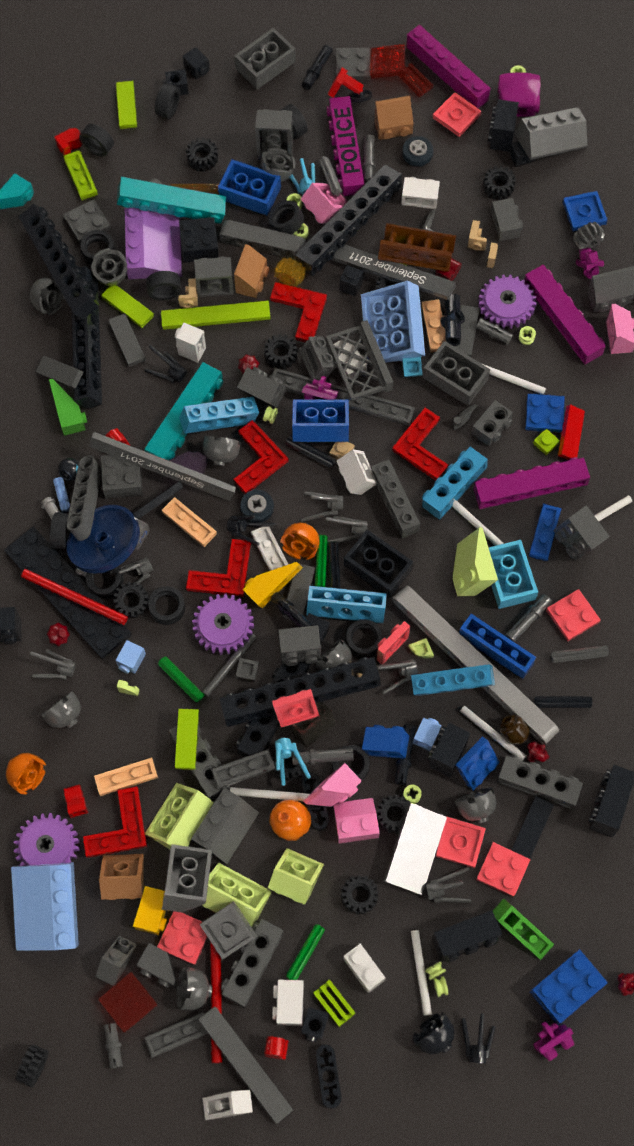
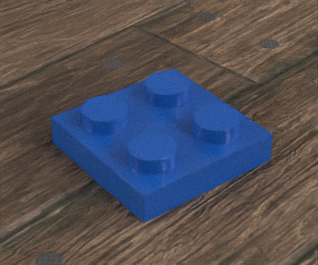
(584, 209)
(545, 412)
(477, 763)

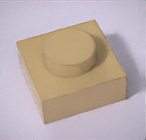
(340, 449)

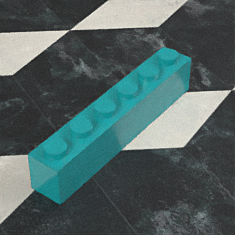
(170, 200)
(198, 391)

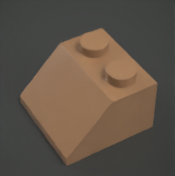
(393, 117)
(250, 272)
(122, 876)

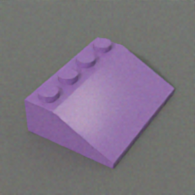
(151, 243)

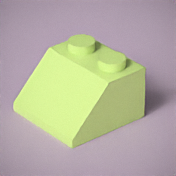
(295, 876)

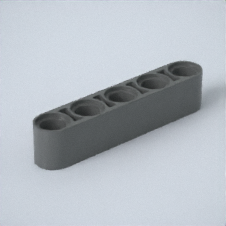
(261, 239)
(84, 498)

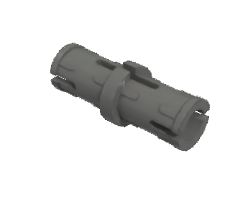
(494, 331)
(113, 1046)

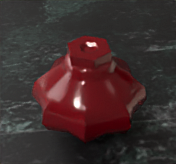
(247, 361)
(58, 634)
(537, 752)
(626, 983)

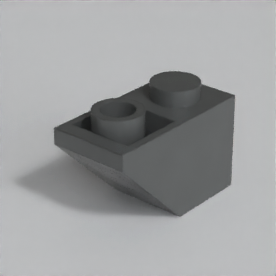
(115, 960)
(157, 963)

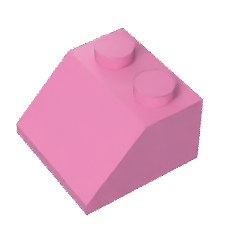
(322, 202)
(620, 330)
(335, 788)
(356, 820)

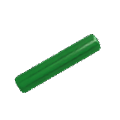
(321, 557)
(177, 675)
(305, 952)

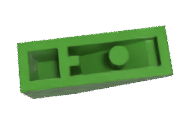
(68, 411)
(522, 929)

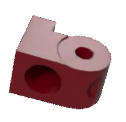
(455, 267)

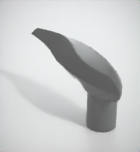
(428, 223)
(463, 417)

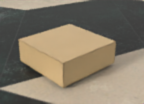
(492, 255)

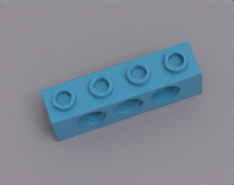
(218, 414)
(438, 505)
(346, 604)
(453, 680)

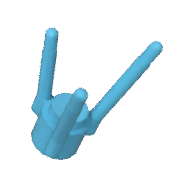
(305, 182)
(283, 750)

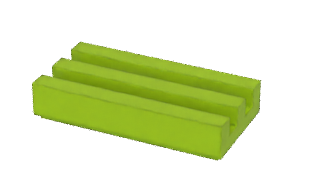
(323, 989)

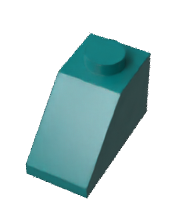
(15, 192)

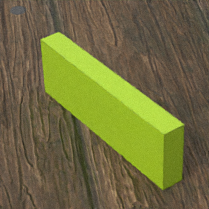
(126, 104)
(80, 175)
(127, 305)
(187, 739)

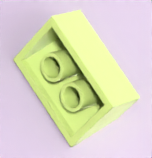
(179, 816)
(230, 886)

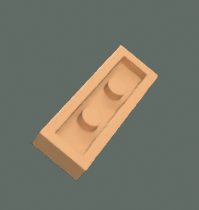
(432, 319)
(189, 522)
(126, 776)

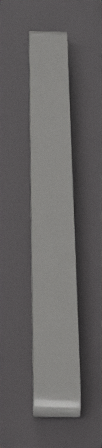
(467, 656)

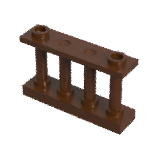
(417, 247)

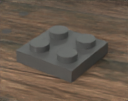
(355, 61)
(86, 219)
(228, 930)

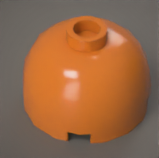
(300, 540)
(25, 772)
(290, 820)

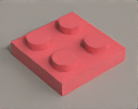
(457, 114)
(573, 615)
(389, 646)
(295, 708)
(460, 842)
(503, 869)
(183, 937)

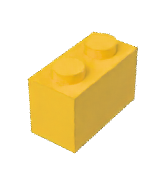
(150, 913)

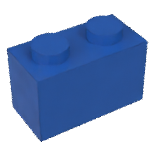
(385, 741)

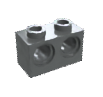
(489, 421)

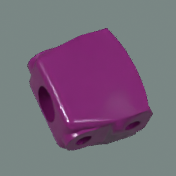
(522, 89)

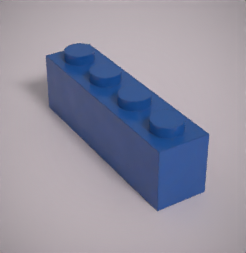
(497, 646)

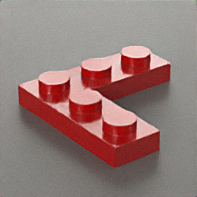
(310, 301)
(409, 445)
(270, 458)
(229, 583)
(129, 838)

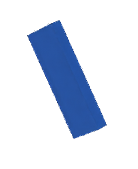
(544, 532)

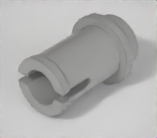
(50, 507)

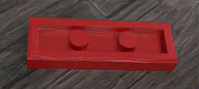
(571, 432)

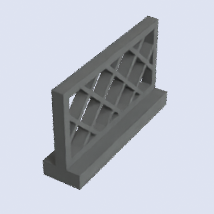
(375, 359)

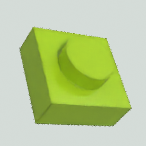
(546, 442)

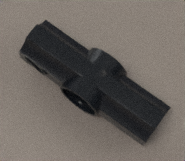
(452, 320)

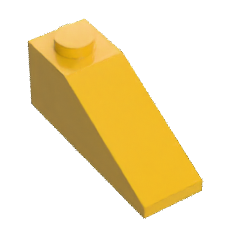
(266, 584)

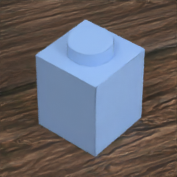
(130, 657)
(427, 733)

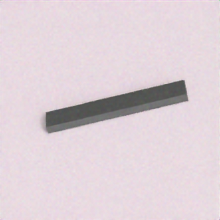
(245, 1065)

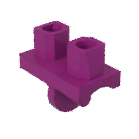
(589, 262)
(320, 389)
(551, 1037)

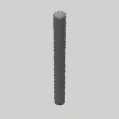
(228, 666)

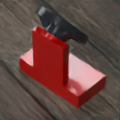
(352, 84)

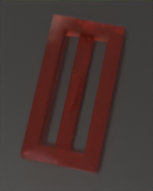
(418, 78)

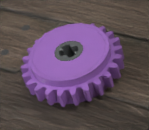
(507, 301)
(235, 629)
(44, 830)

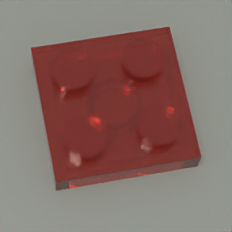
(387, 61)
(128, 1002)

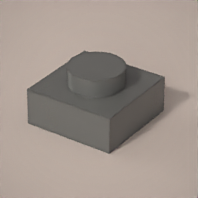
(247, 670)

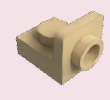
(475, 241)
(191, 298)

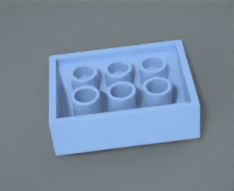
(395, 320)
(45, 907)

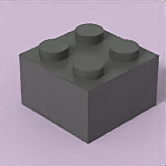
(213, 276)
(259, 385)
(120, 478)
(300, 645)

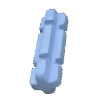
(61, 494)

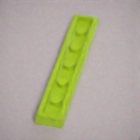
(216, 314)

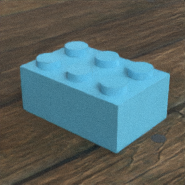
(514, 575)

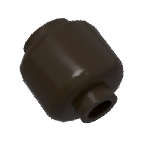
(514, 729)

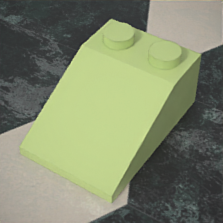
(473, 565)

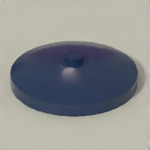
(110, 542)

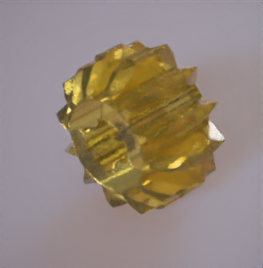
(290, 272)

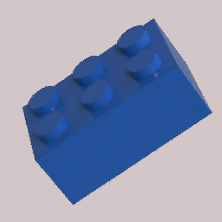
(249, 187)
(320, 421)
(568, 987)

